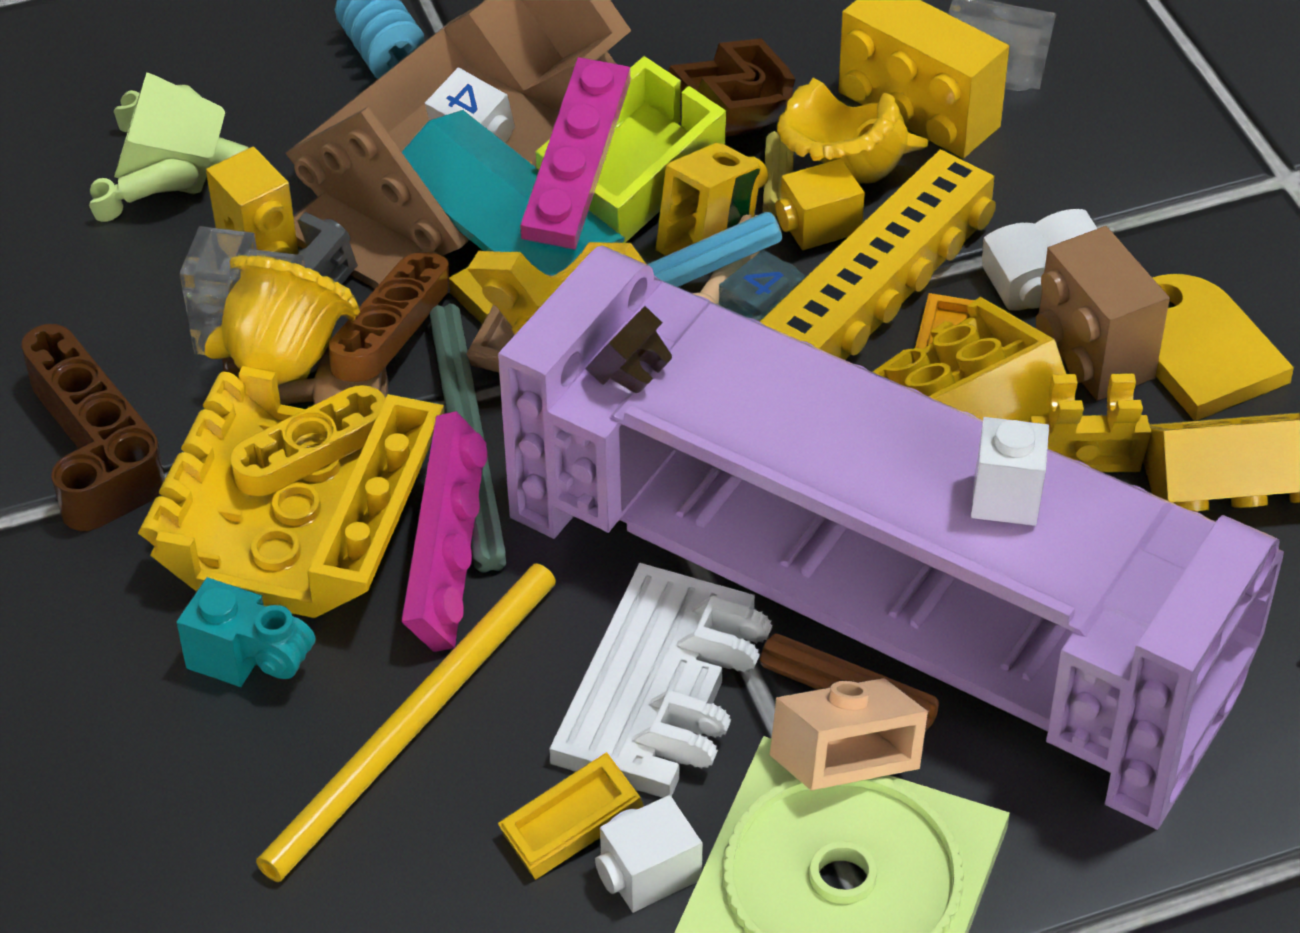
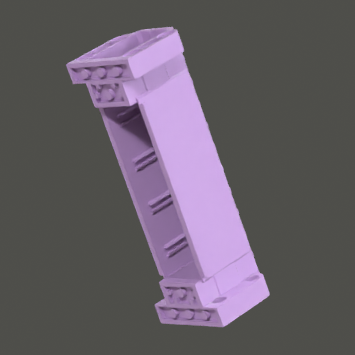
(854, 507)

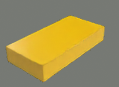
(569, 815)

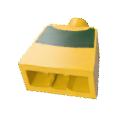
(707, 195)

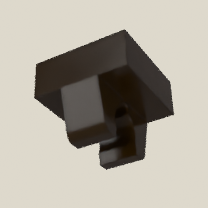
(623, 354)

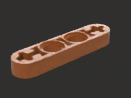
(389, 317)

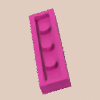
(575, 153)
(445, 532)

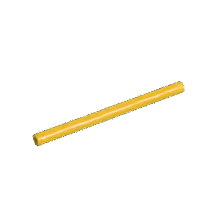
(404, 724)

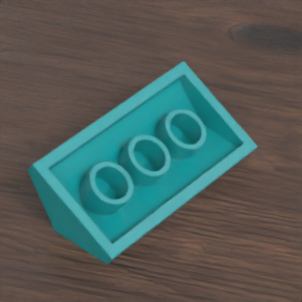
(487, 190)

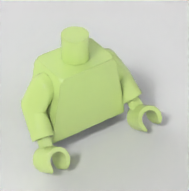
(166, 145)

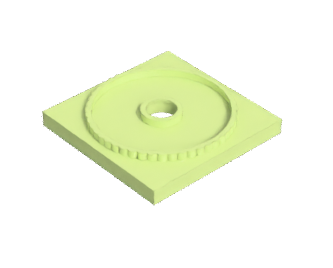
(918, 846)

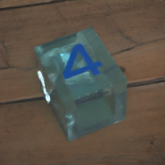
(759, 286)

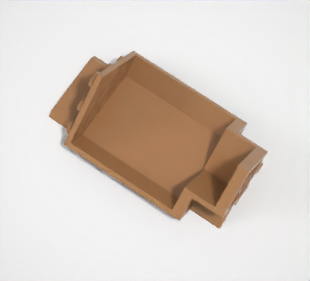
(357, 153)

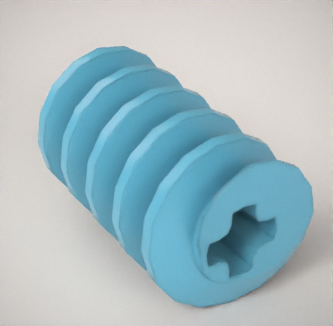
(379, 31)

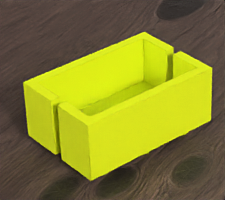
(646, 141)

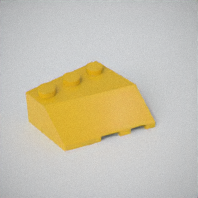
(982, 365)

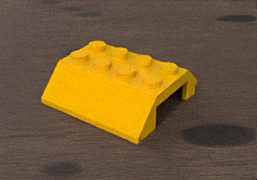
(305, 542)

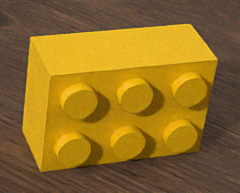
(934, 65)

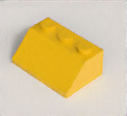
(1225, 460)

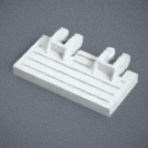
(650, 683)

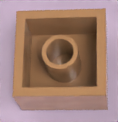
(1101, 310)

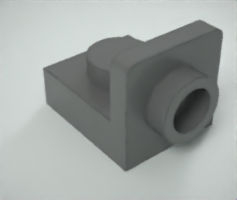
(327, 247)

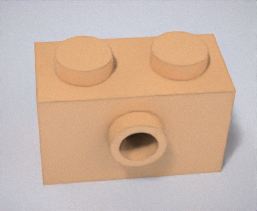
(848, 733)

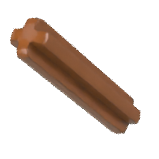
(822, 670)

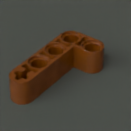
(117, 452)

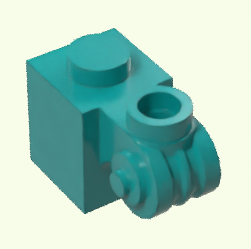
(232, 630)

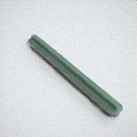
(460, 396)

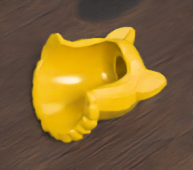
(864, 136)
(279, 317)

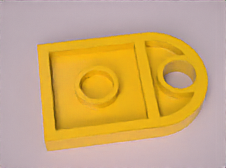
(1213, 349)

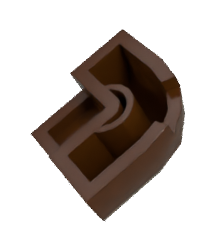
(744, 81)

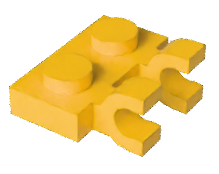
(1101, 441)

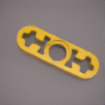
(334, 418)

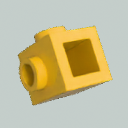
(820, 204)

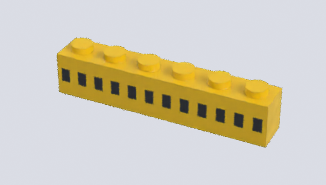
(887, 257)

